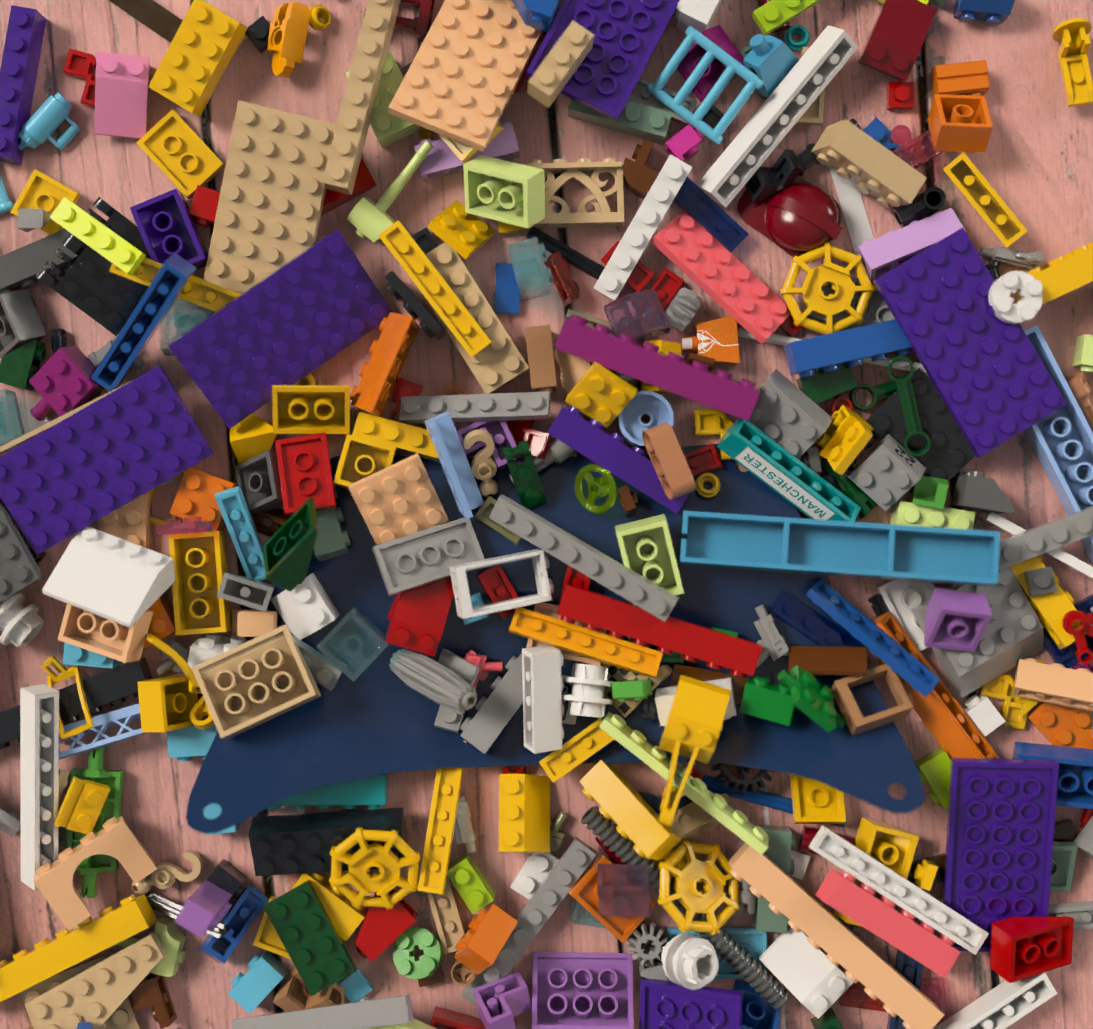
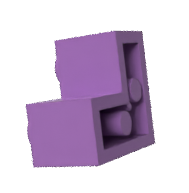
(501, 435)
(502, 1001)

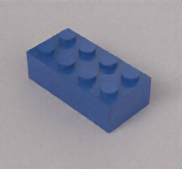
(1074, 772)

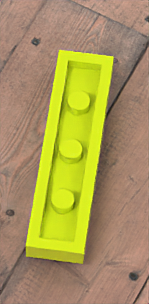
(97, 236)

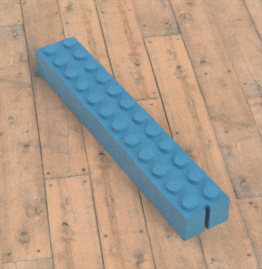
(840, 548)

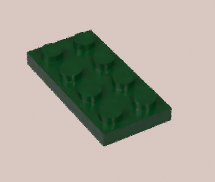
(310, 938)

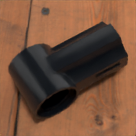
(919, 207)

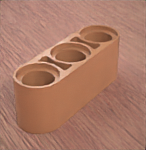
(668, 460)

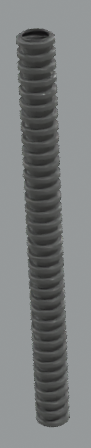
(724, 945)

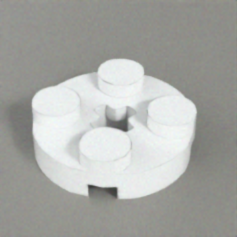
(1028, 289)

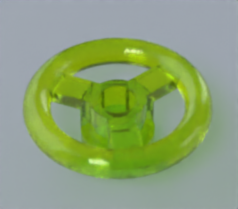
(597, 488)

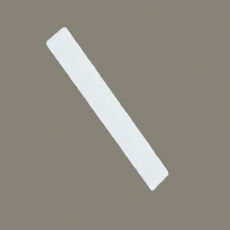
(853, 210)

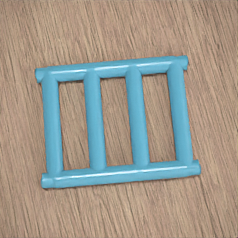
(733, 67)

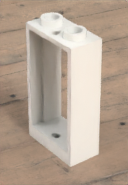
(461, 589)

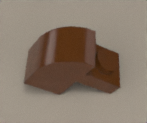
(635, 174)

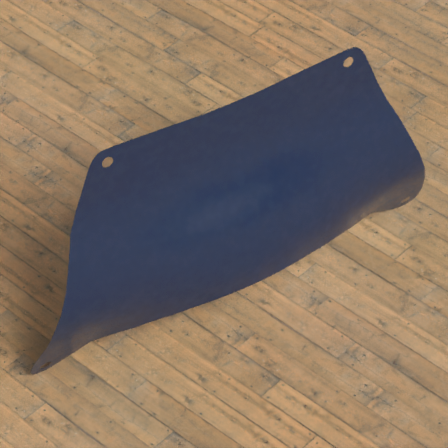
(389, 727)

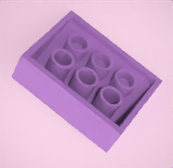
(582, 990)

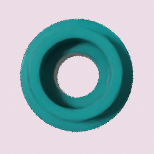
(798, 30)

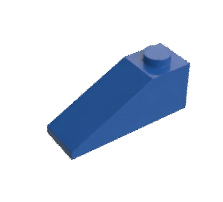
(238, 921)

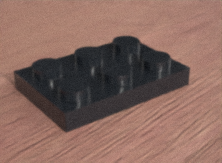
(414, 307)

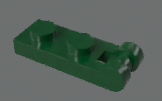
(524, 475)

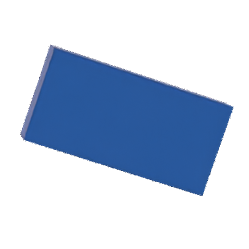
(506, 290)

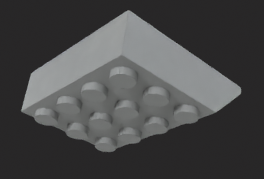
(1010, 636)

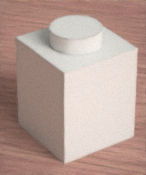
(983, 714)

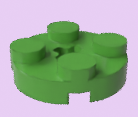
(427, 963)

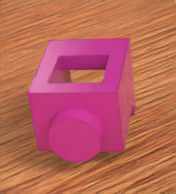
(684, 143)

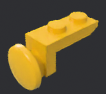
(1074, 60)

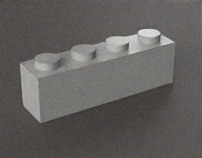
(497, 709)

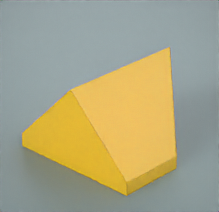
(251, 437)

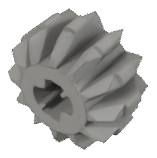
(683, 309)
(642, 936)

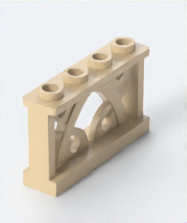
(582, 219)

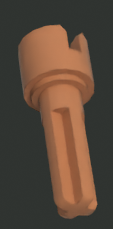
(1081, 390)

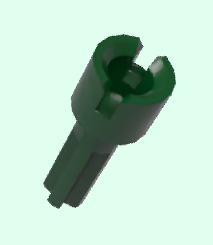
(851, 490)

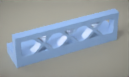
(454, 463)
(119, 717)

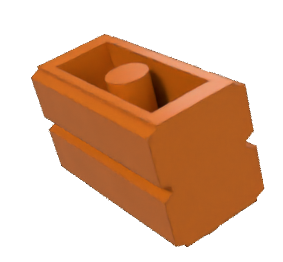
(960, 78)

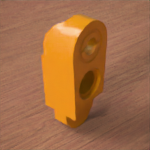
(288, 37)

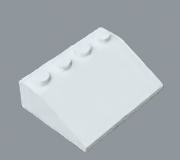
(110, 576)

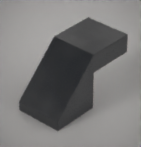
(771, 180)

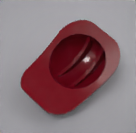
(794, 218)

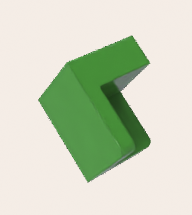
(930, 492)

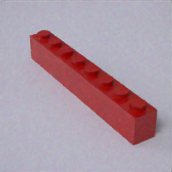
(672, 635)

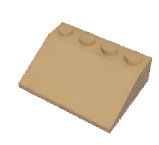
(255, 682)

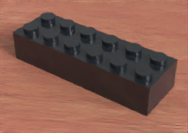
(304, 841)

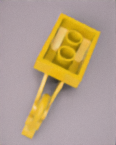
(690, 732)

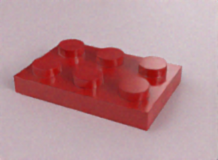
(305, 472)

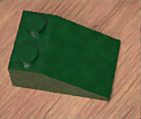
(291, 548)

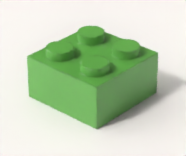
(626, 689)

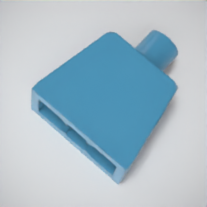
(769, 61)

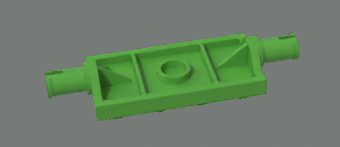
(93, 865)

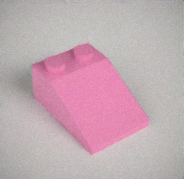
(121, 95)

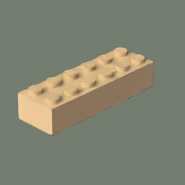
(501, 360)

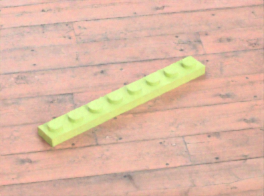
(694, 788)

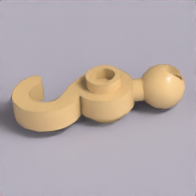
(483, 464)
(168, 873)

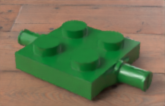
(812, 698)

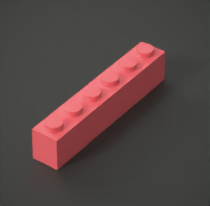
(888, 923)

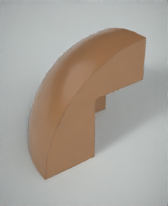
(295, 996)

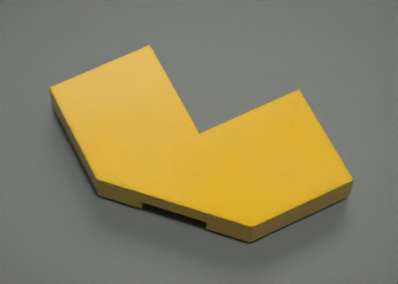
(712, 423)
(1011, 706)

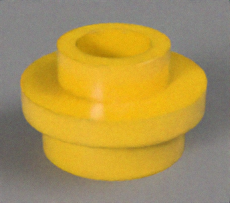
(323, 19)
(711, 478)

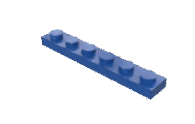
(873, 637)

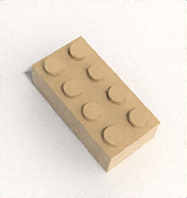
(868, 165)

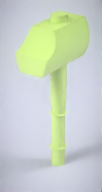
(371, 217)
(172, 942)

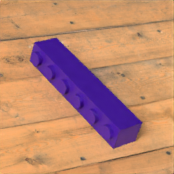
(18, 77)
(611, 454)

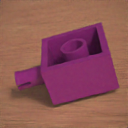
(64, 383)

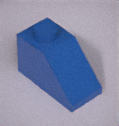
(537, 13)

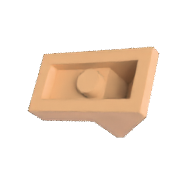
(253, 622)

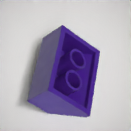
(170, 229)

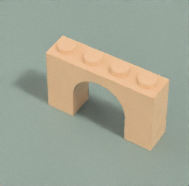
(113, 840)

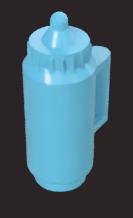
(46, 121)

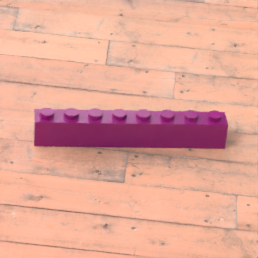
(657, 368)

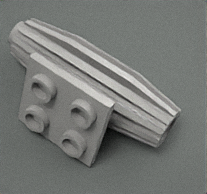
(444, 682)

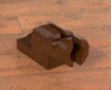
(154, 992)

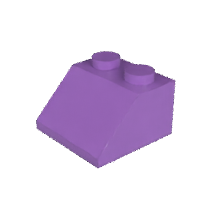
(956, 620)

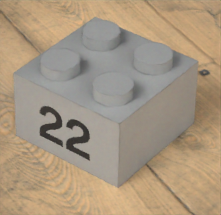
(887, 472)

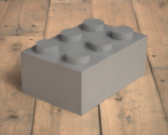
(788, 415)

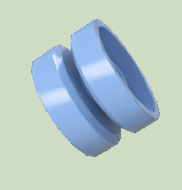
(646, 403)

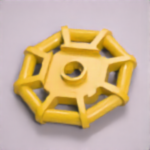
(841, 283)
(374, 856)
(686, 891)

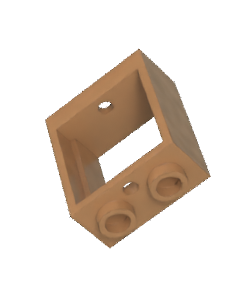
(541, 358)
(850, 710)

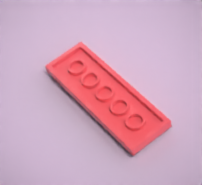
(722, 276)

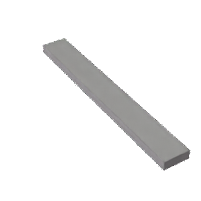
(341, 1016)

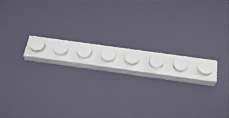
(898, 890)

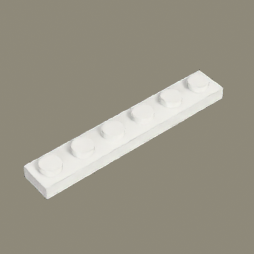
(642, 227)

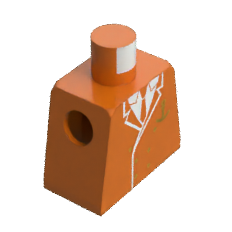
(715, 340)

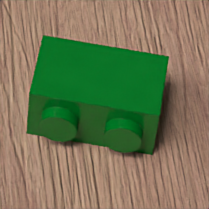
(768, 701)

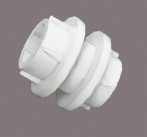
(19, 623)
(588, 690)
(689, 961)

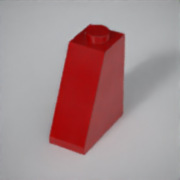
(383, 927)

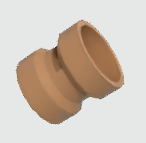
(461, 975)

